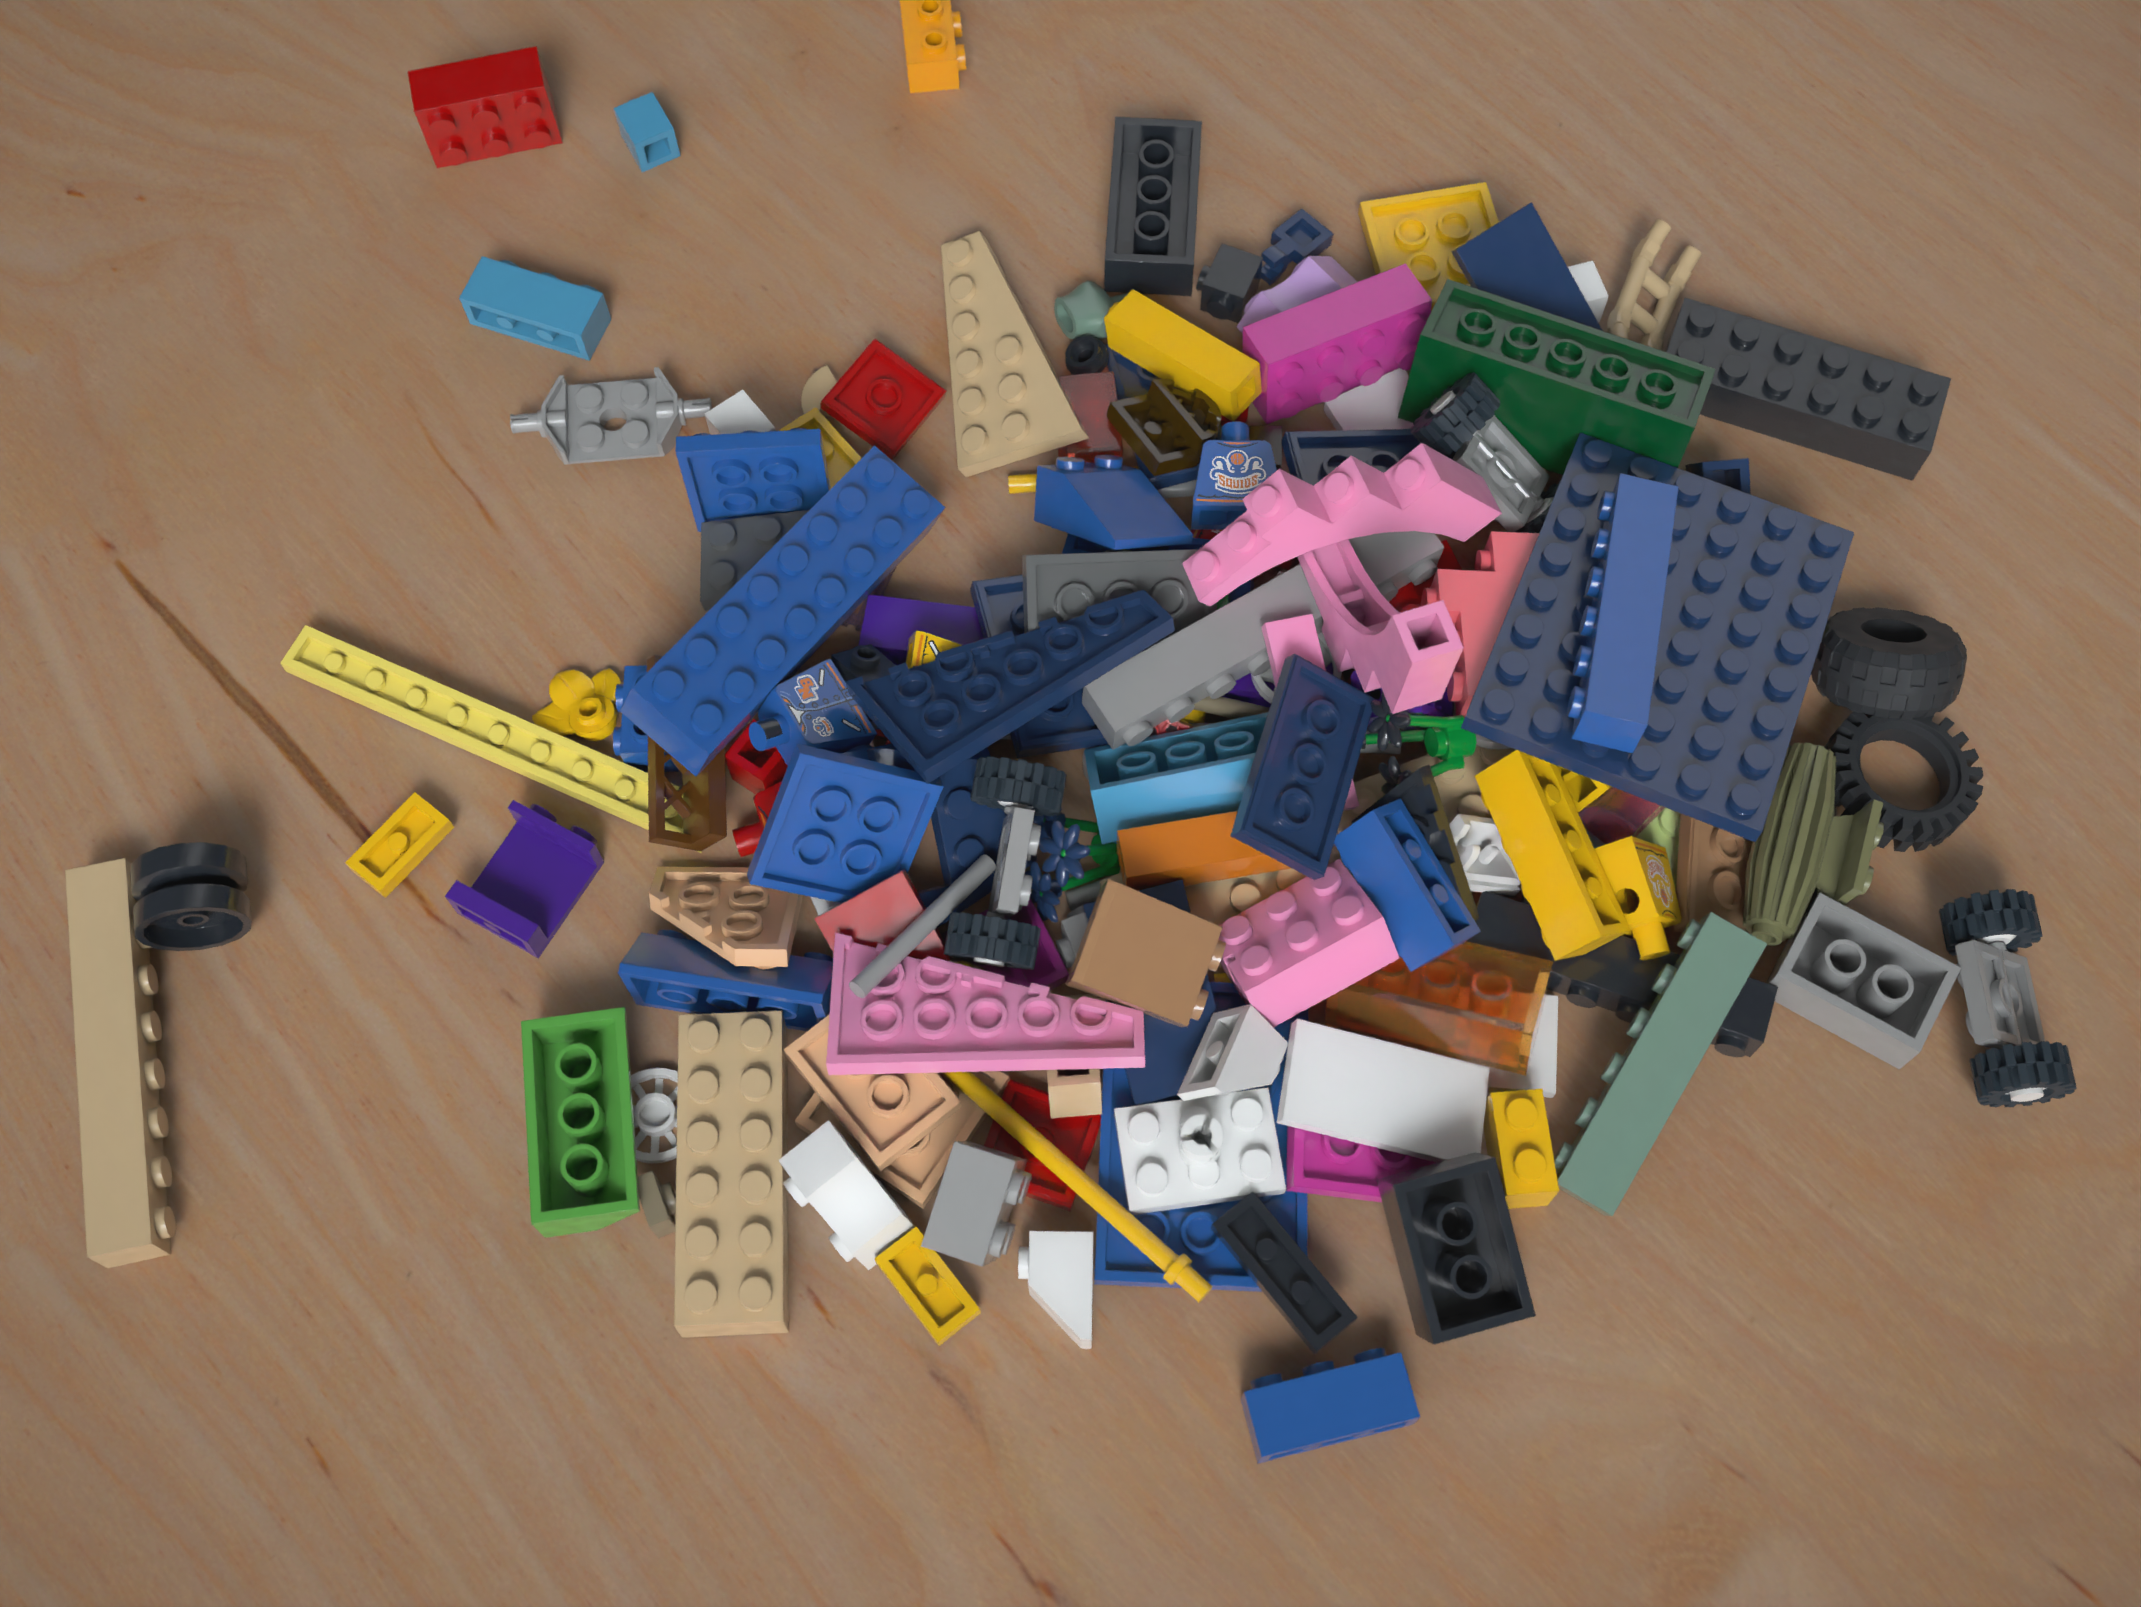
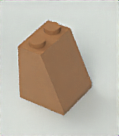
(1146, 955)

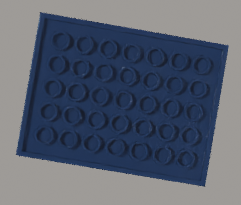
(1732, 652)

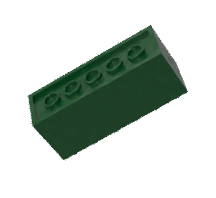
(1557, 378)

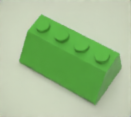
(579, 1121)

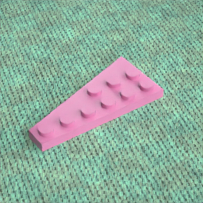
(968, 1020)

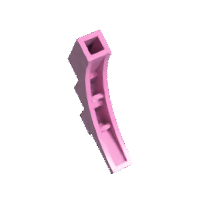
(1353, 501)
(1400, 652)

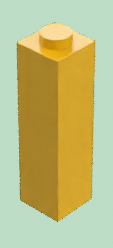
(1182, 353)

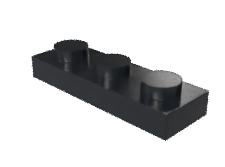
(1283, 1272)

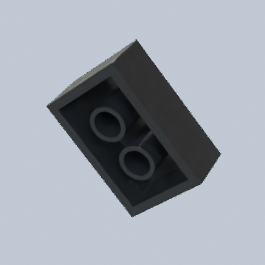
(1456, 1247)

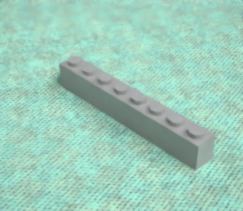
(1231, 644)

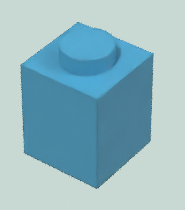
(647, 132)

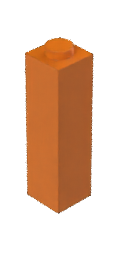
(1188, 851)

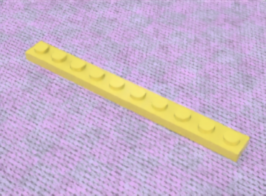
(474, 726)

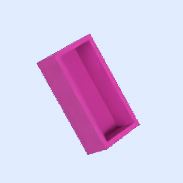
(1337, 342)

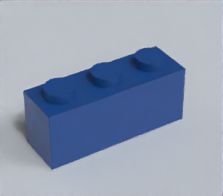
(1406, 884)
(1328, 1405)

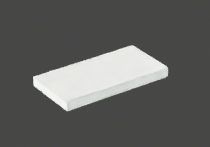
(1382, 1093)

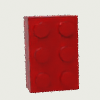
(485, 107)

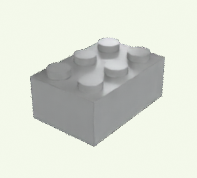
(1862, 981)

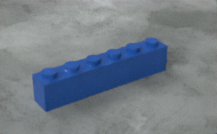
(1624, 615)

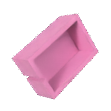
(1305, 944)

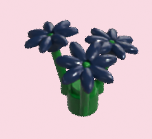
(1065, 860)

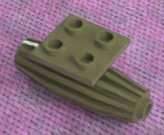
(1806, 847)

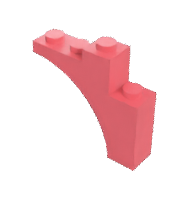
(1479, 605)

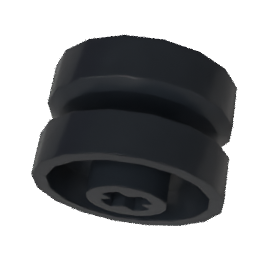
(190, 896)

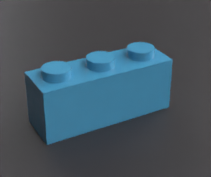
(536, 307)

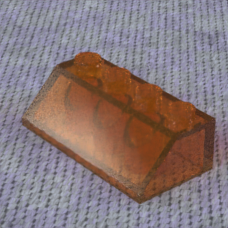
(1463, 1005)

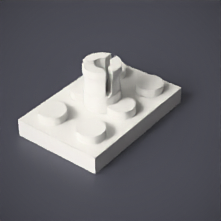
(1199, 1151)

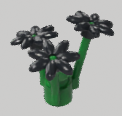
(1442, 740)

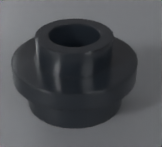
(1086, 356)

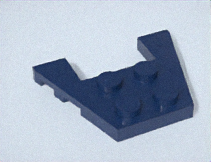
(960, 827)

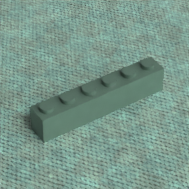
(1658, 1062)

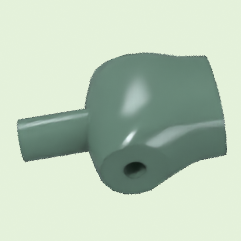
(1084, 311)

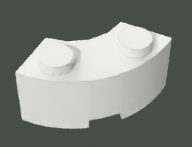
(846, 1194)

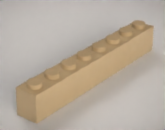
(117, 1071)

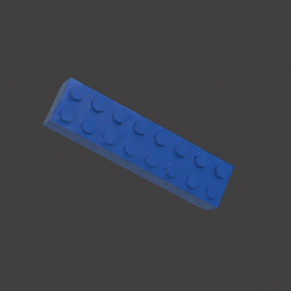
(781, 611)

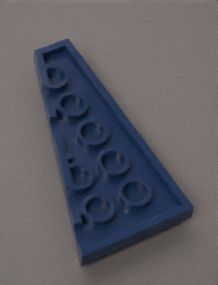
(997, 684)

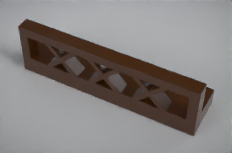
(702, 801)

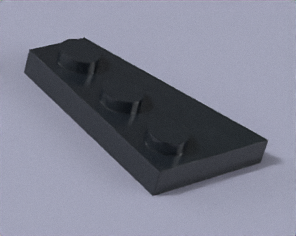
(1426, 808)

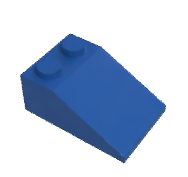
(1106, 504)

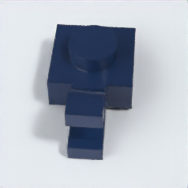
(1294, 242)

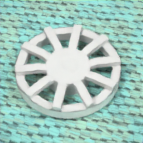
(655, 1114)

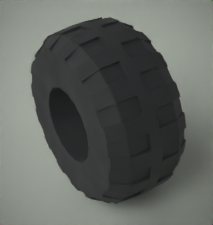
(1889, 663)

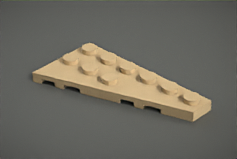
(1000, 375)

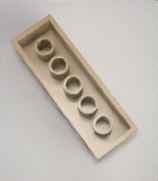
(730, 1177)

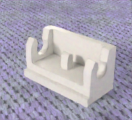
(1483, 856)

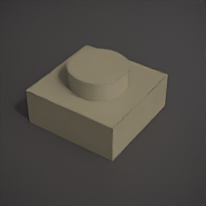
(657, 1203)

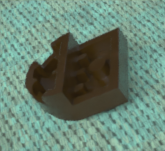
(1166, 426)

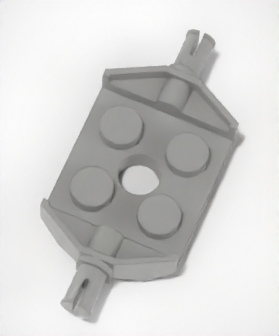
(576, 414)

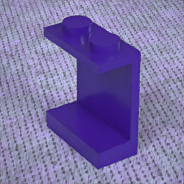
(530, 880)

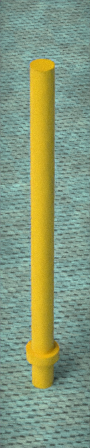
(1176, 1267)

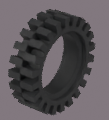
(1952, 767)

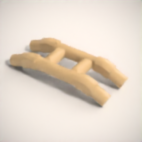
(1664, 290)

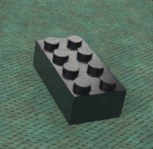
(1153, 206)

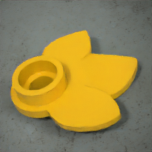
(581, 705)

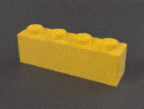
(1551, 855)

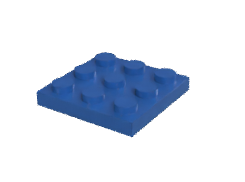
(752, 473)
(841, 825)

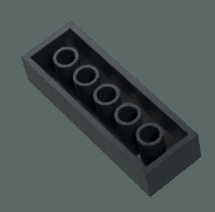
(1812, 390)

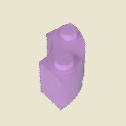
(1309, 280)

